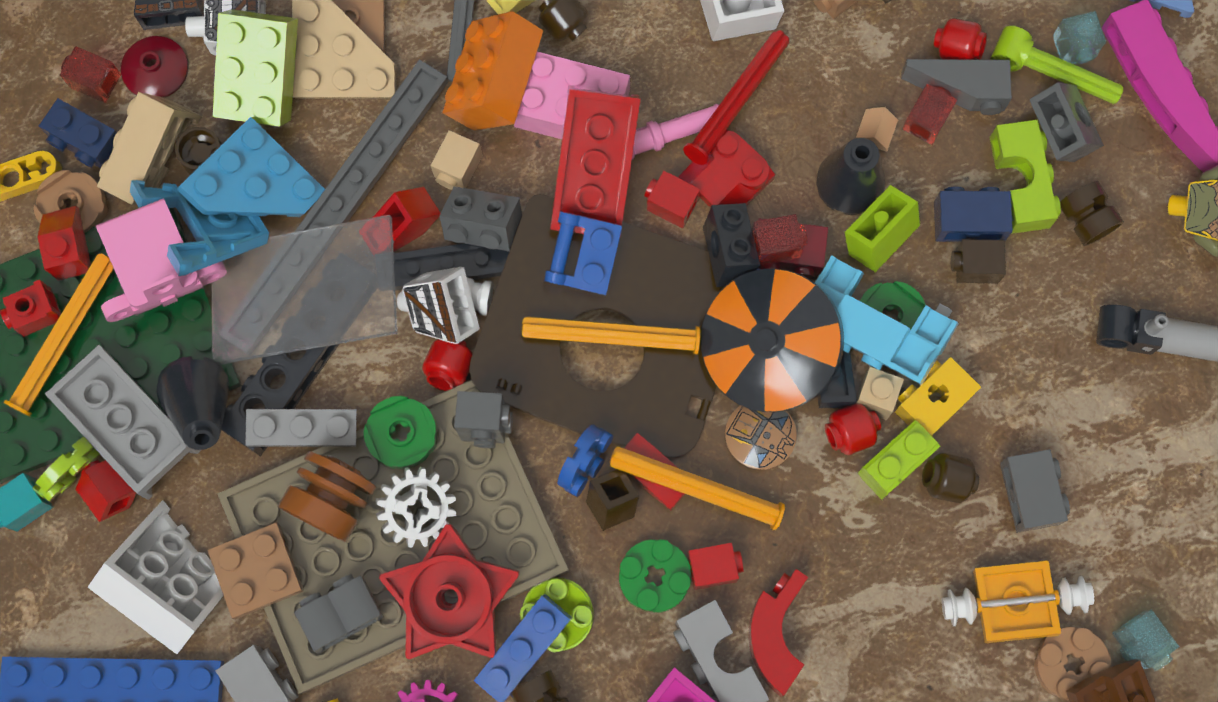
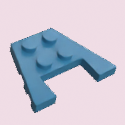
(216, 235)

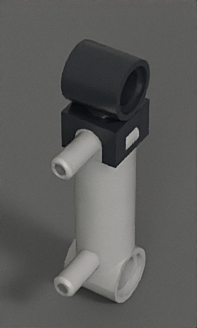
(1152, 332)

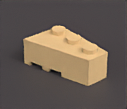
(144, 144)

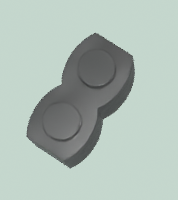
(337, 614)

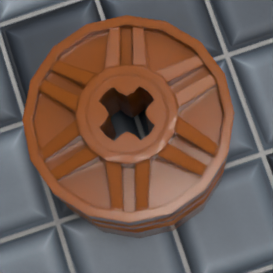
(327, 495)

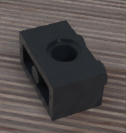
(730, 242)

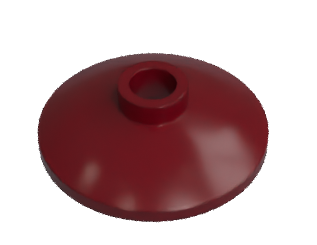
(164, 76)

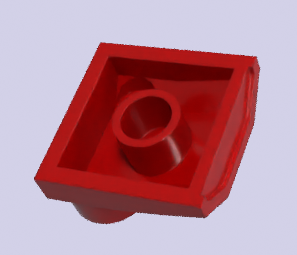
(732, 173)

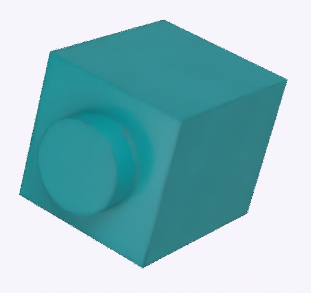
(21, 503)

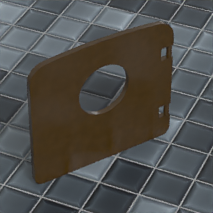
(650, 284)

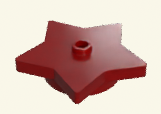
(422, 590)

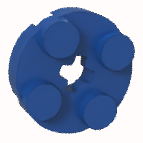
(585, 460)

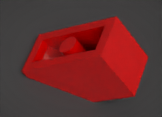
(411, 215)
(63, 243)

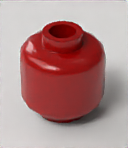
(960, 40)
(447, 364)
(852, 429)

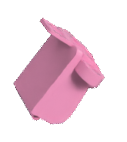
(138, 253)

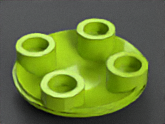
(571, 599)

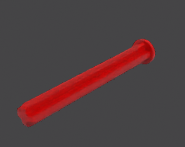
(736, 98)

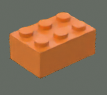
(492, 71)

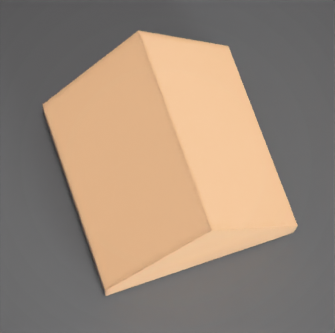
(878, 126)

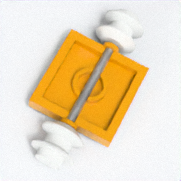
(1017, 601)

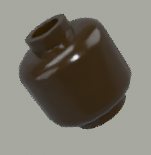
(563, 18)
(950, 478)

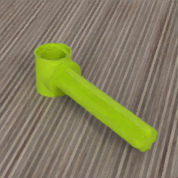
(1016, 45)

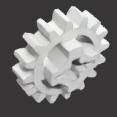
(400, 504)

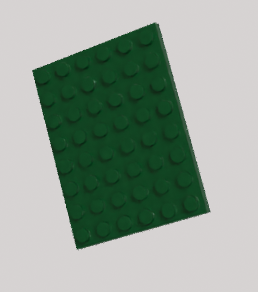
(137, 343)

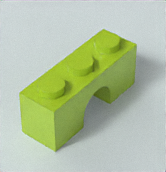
(1024, 148)

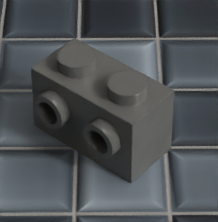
(481, 218)
(482, 418)
(1034, 491)

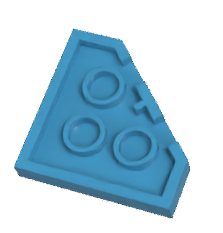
(251, 178)

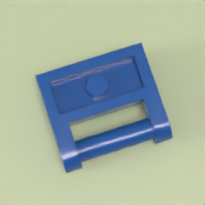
(595, 254)

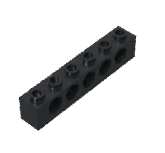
(257, 388)

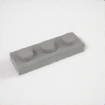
(301, 427)

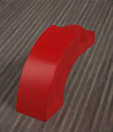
(765, 634)

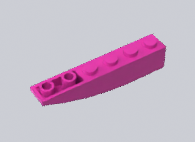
(1163, 81)

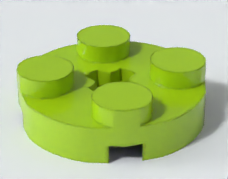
(63, 470)

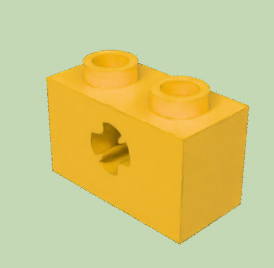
(955, 390)

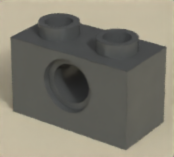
(1066, 122)

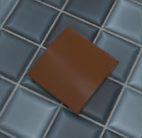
(1116, 684)

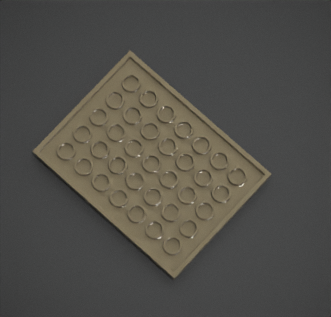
(493, 517)

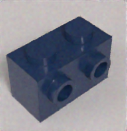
(78, 133)
(972, 214)

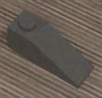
(975, 83)

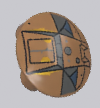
(760, 437)

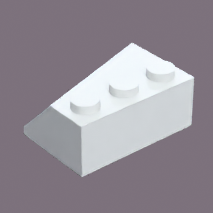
(160, 580)

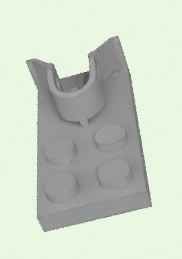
(119, 420)

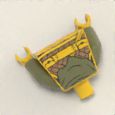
(1200, 210)

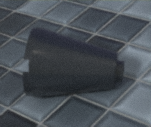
(851, 177)
(194, 399)

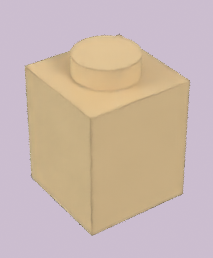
(456, 161)
(879, 392)

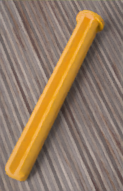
(611, 333)
(61, 335)
(698, 487)

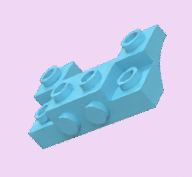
(879, 336)

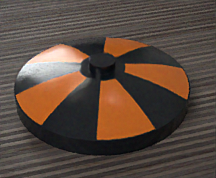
(772, 340)

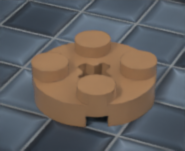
(72, 185)
(1052, 657)

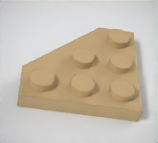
(337, 57)

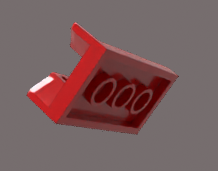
(595, 156)

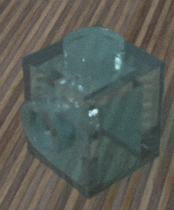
(1079, 38)
(1146, 640)

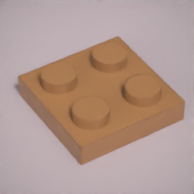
(255, 570)

